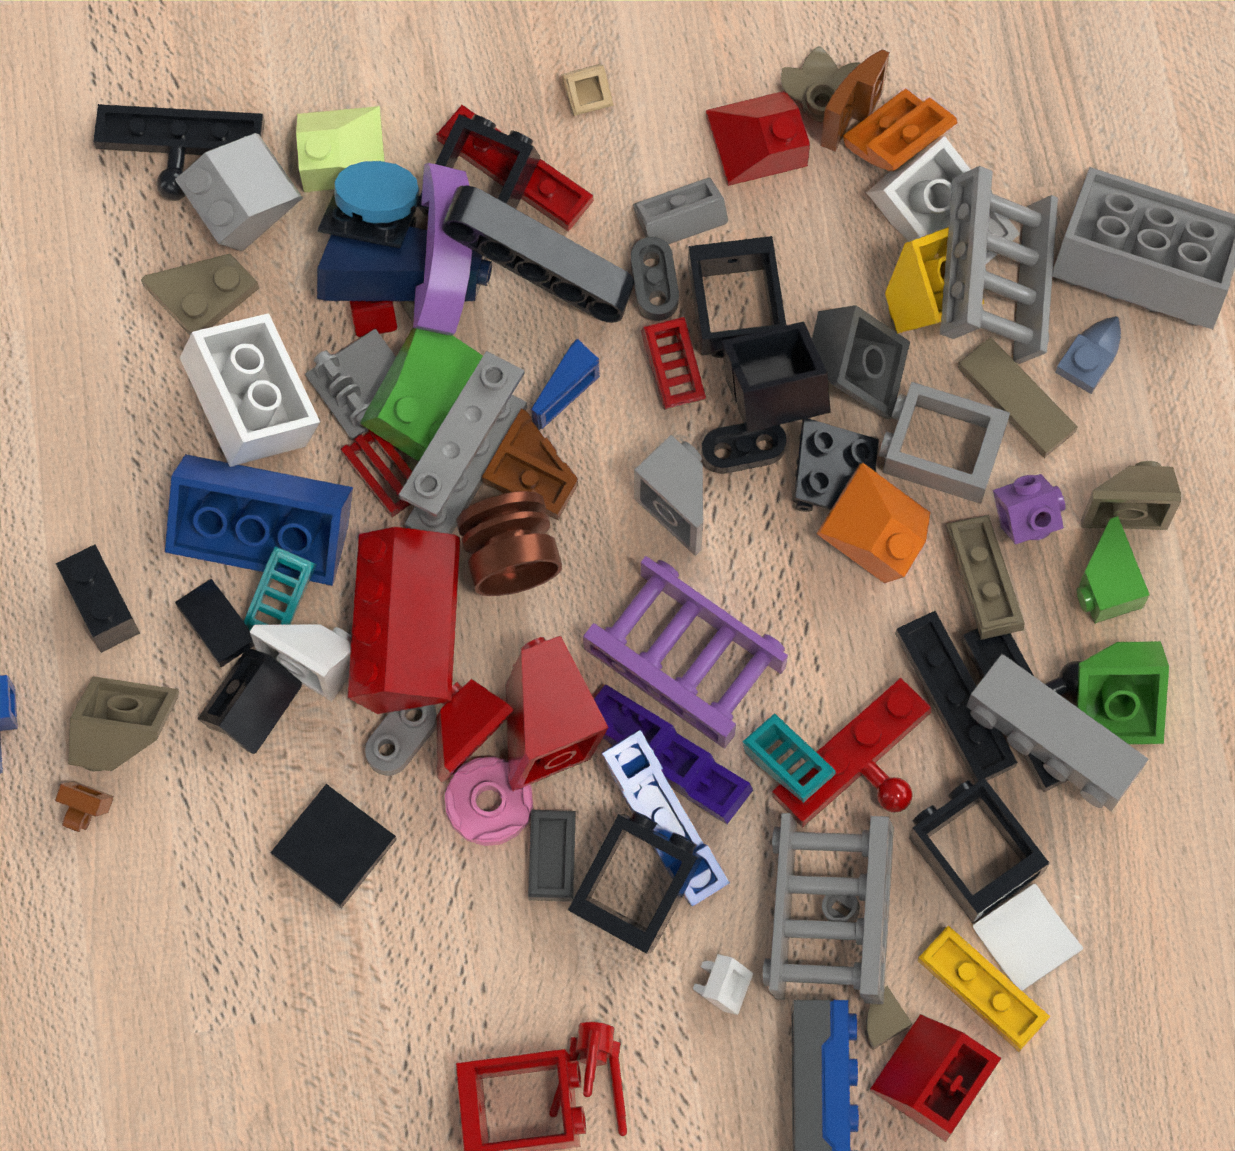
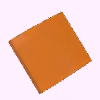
(898, 130)

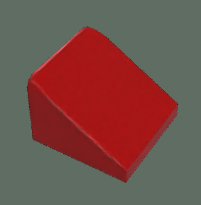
(373, 315)

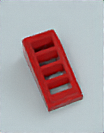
(663, 330)

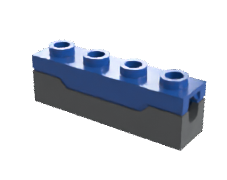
(823, 1075)

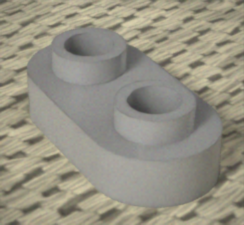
(404, 735)

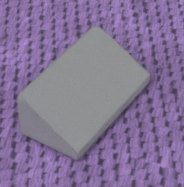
(682, 211)

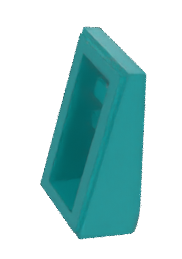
(291, 560)
(774, 730)

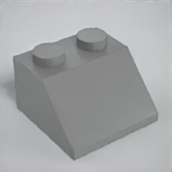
(239, 191)
(672, 490)

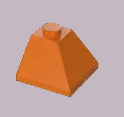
(876, 525)

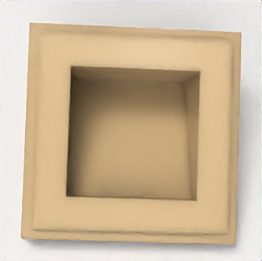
(587, 89)

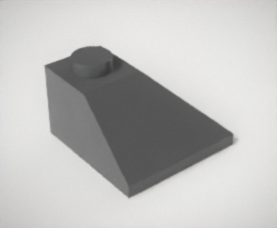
(861, 356)

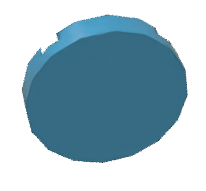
(376, 191)

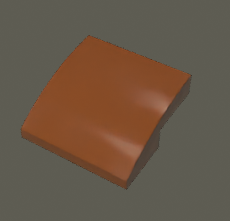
(854, 98)

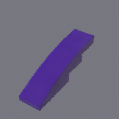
(684, 764)

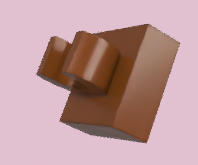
(82, 804)

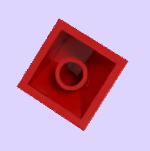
(759, 137)
(466, 725)

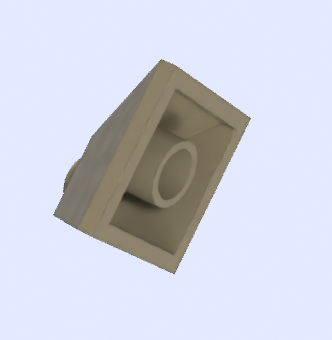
(1139, 495)
(116, 722)

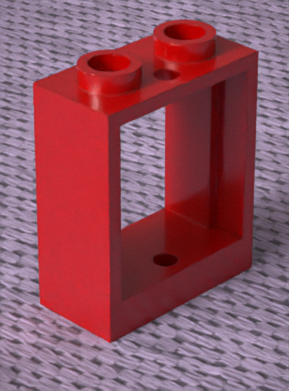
(473, 1109)

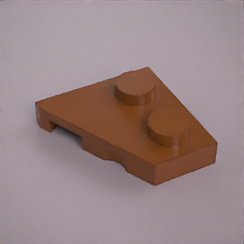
(531, 465)

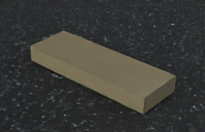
(1015, 392)
(985, 577)

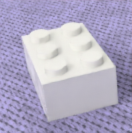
(249, 389)

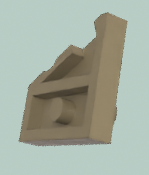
(201, 291)

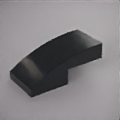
(216, 622)

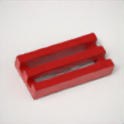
(362, 443)

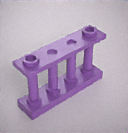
(680, 694)

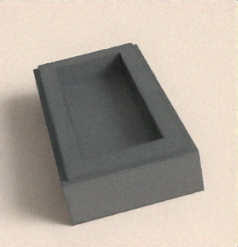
(552, 855)

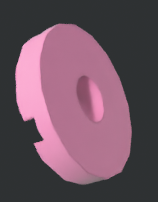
(483, 826)

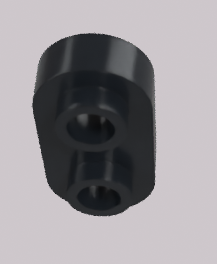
(742, 448)

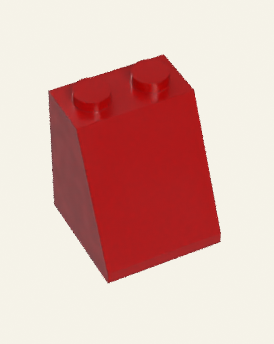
(553, 714)

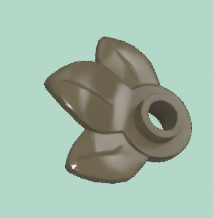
(815, 81)

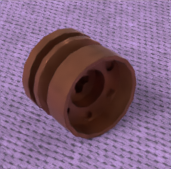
(509, 543)

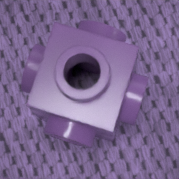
(1029, 508)

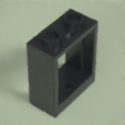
(485, 130)
(727, 259)
(963, 798)
(614, 922)

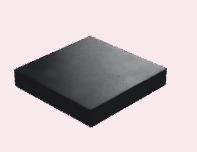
(333, 846)

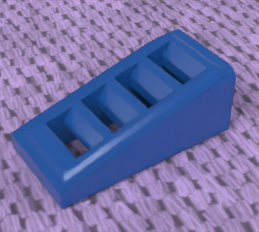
(571, 378)

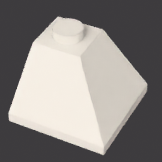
(309, 652)

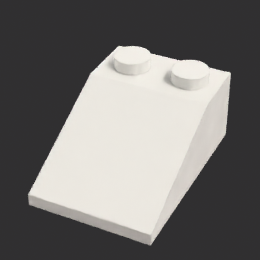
(919, 194)

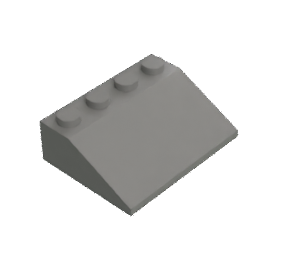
(1149, 248)

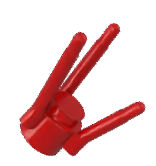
(594, 1046)

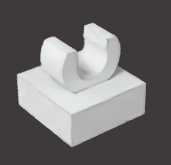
(726, 983)

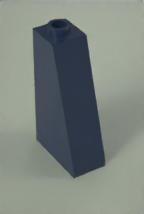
(384, 273)

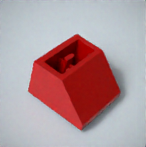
(935, 1075)

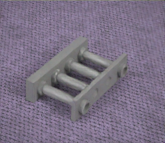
(967, 273)
(463, 446)
(867, 931)

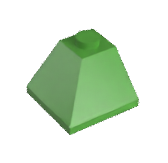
(1127, 690)

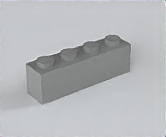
(1055, 733)

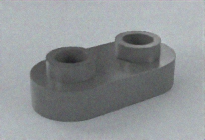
(654, 281)

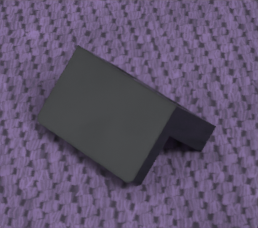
(251, 699)

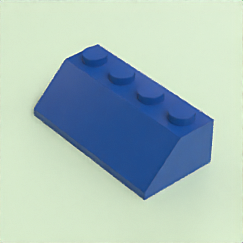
(245, 511)

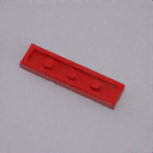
(547, 189)

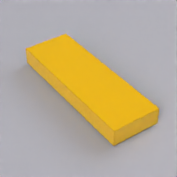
(983, 988)

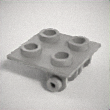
(351, 379)

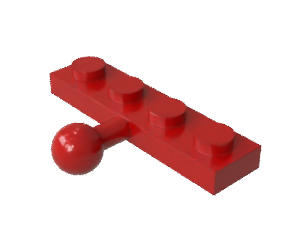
(858, 749)

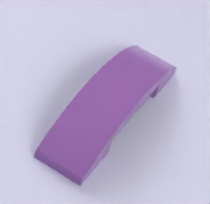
(447, 262)

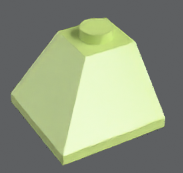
(334, 141)

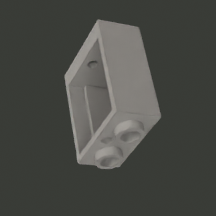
(932, 474)

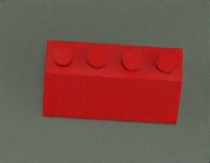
(404, 619)

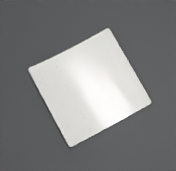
(1027, 937)

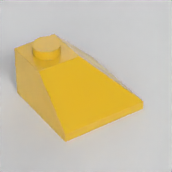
(918, 282)

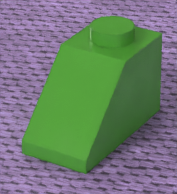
(1112, 577)

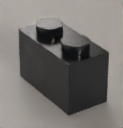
(97, 598)

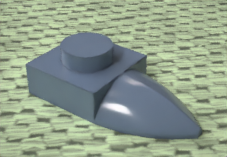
(1091, 354)

